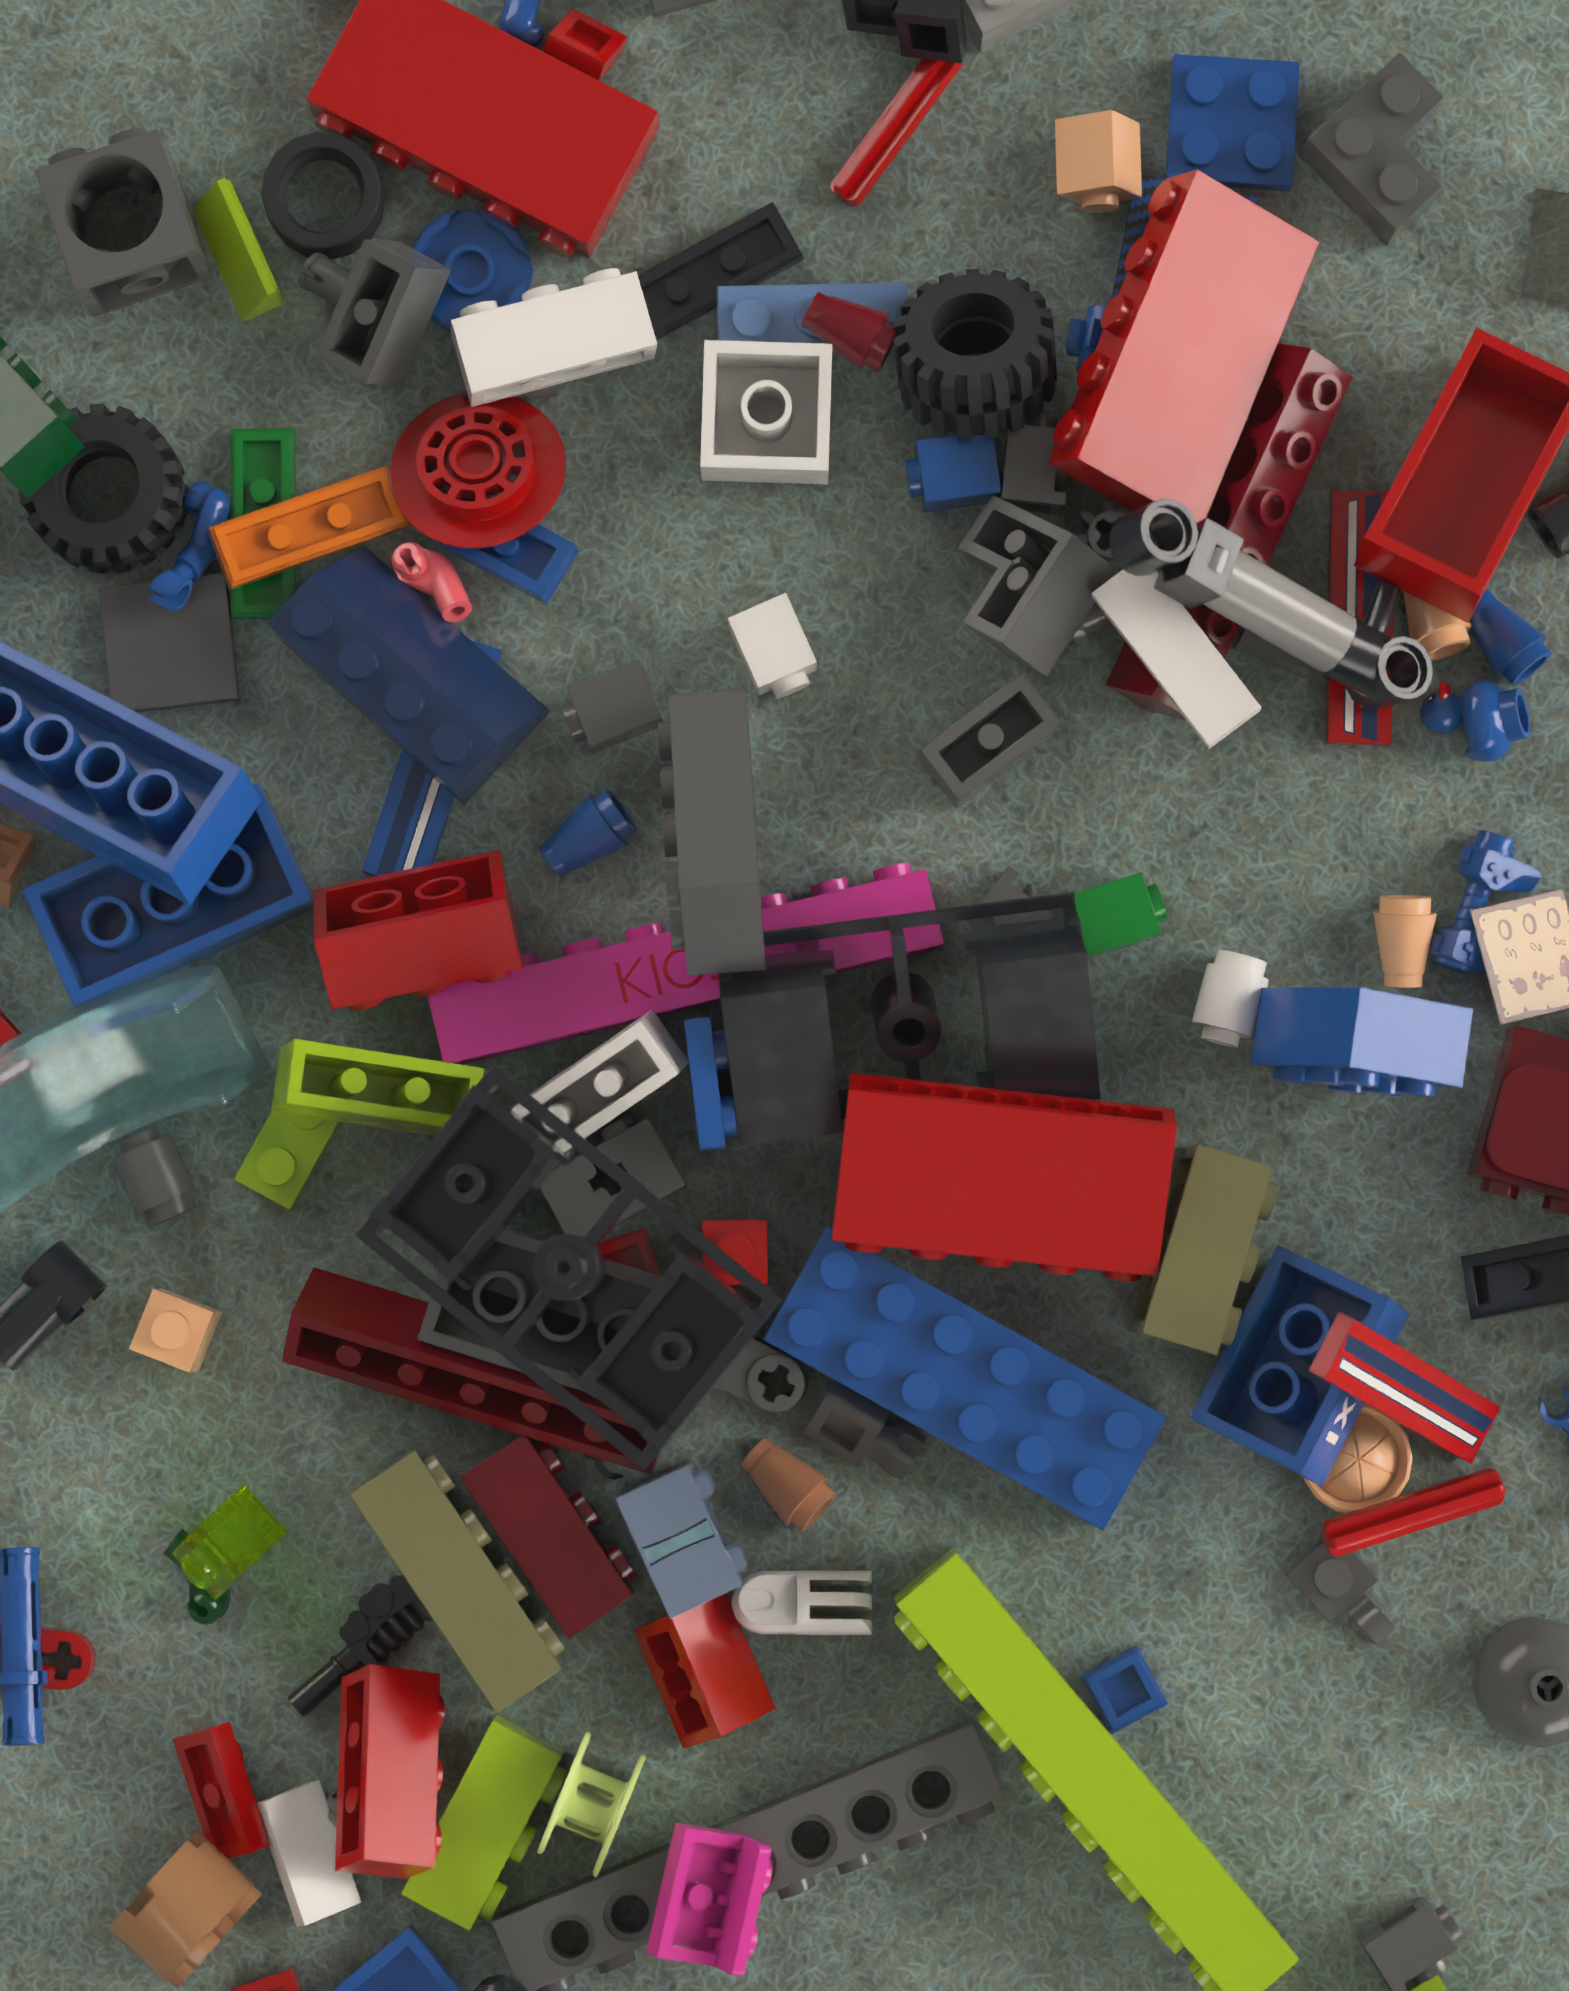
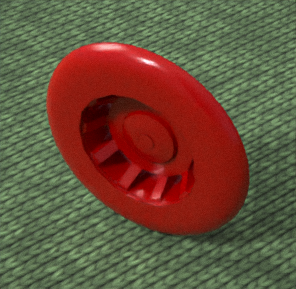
(474, 462)

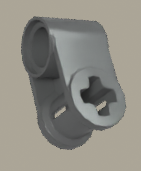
(745, 1375)

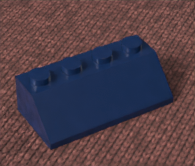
(408, 671)

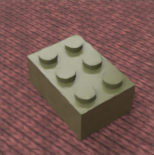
(1205, 1249)

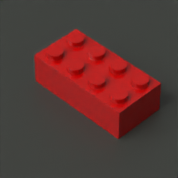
(1469, 476)

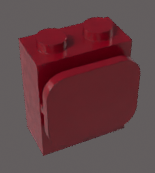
(1527, 1122)

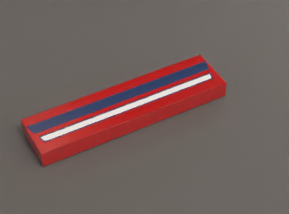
(1352, 591)
(1404, 1388)

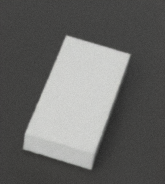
(304, 1853)

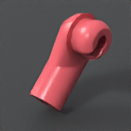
(435, 576)

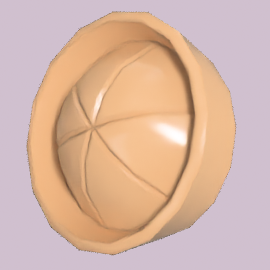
(1370, 1465)

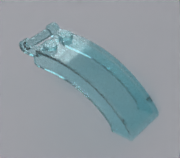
(119, 1069)

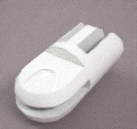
(783, 1602)

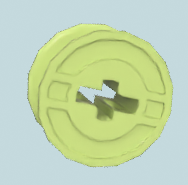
(591, 1803)

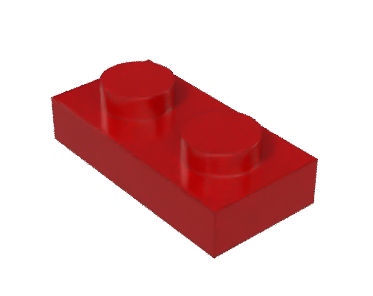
(221, 1790)

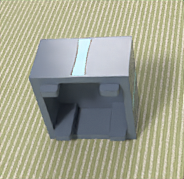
(682, 1538)

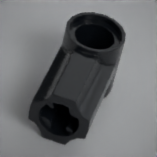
(48, 1298)

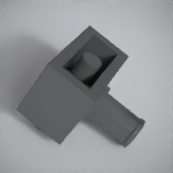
(378, 308)

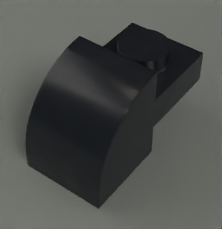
(923, 26)

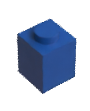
(953, 472)

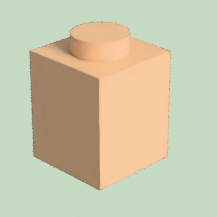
(1098, 160)
(175, 1330)

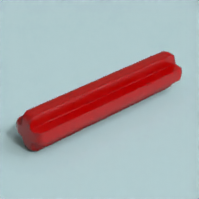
(892, 130)
(1412, 1512)

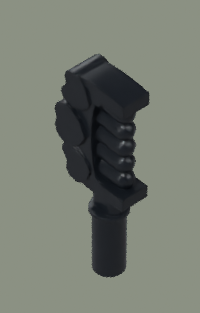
(381, 1623)

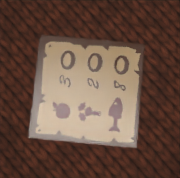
(1526, 954)

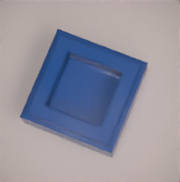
(1124, 1689)

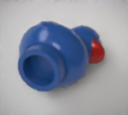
(1488, 714)

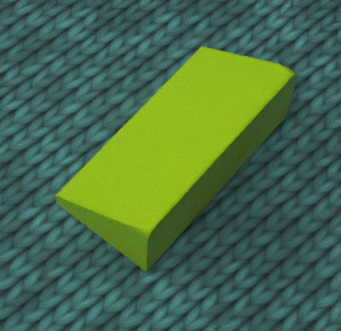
(237, 251)

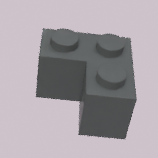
(1363, 150)
(1036, 586)

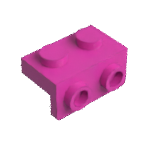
(710, 1898)

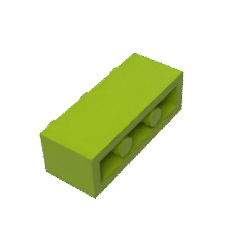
(369, 1086)
(488, 1823)

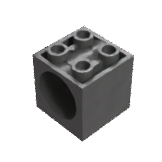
(160, 264)

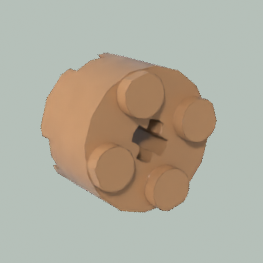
(185, 1910)

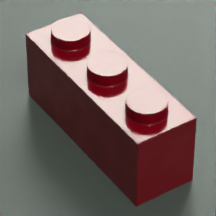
(551, 1533)

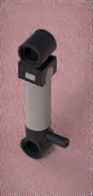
(1206, 567)

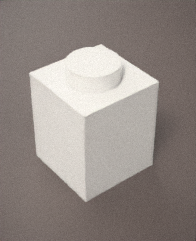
(773, 647)

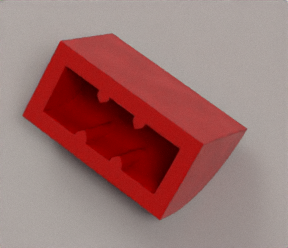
(704, 1671)

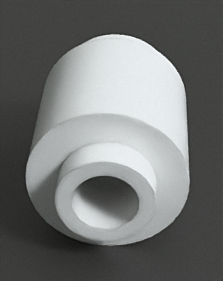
(1230, 998)

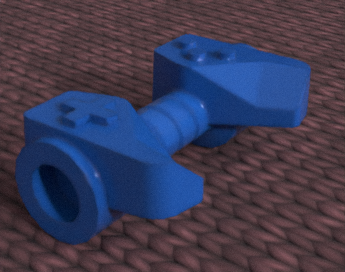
(1487, 867)

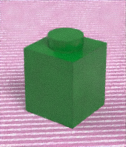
(1119, 914)

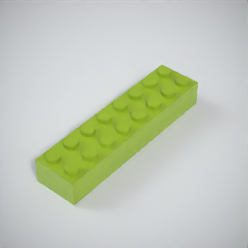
(1099, 1783)

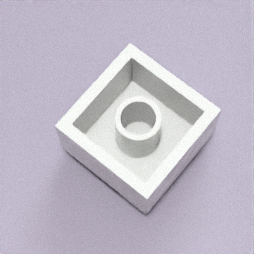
(766, 412)

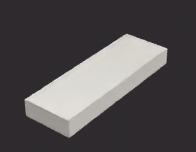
(1177, 655)

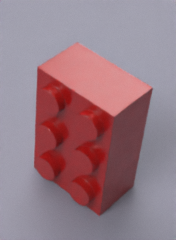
(416, 931)

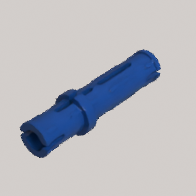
(21, 1647)

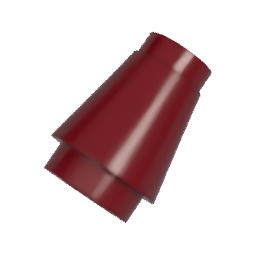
(854, 330)

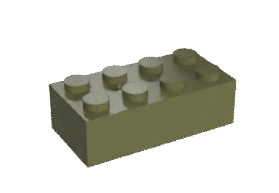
(457, 1581)

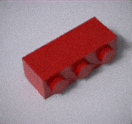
(388, 1772)

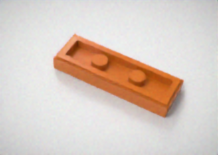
(306, 528)

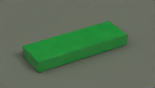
(260, 477)

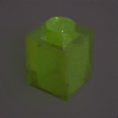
(229, 1543)

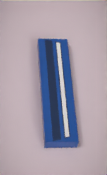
(412, 815)

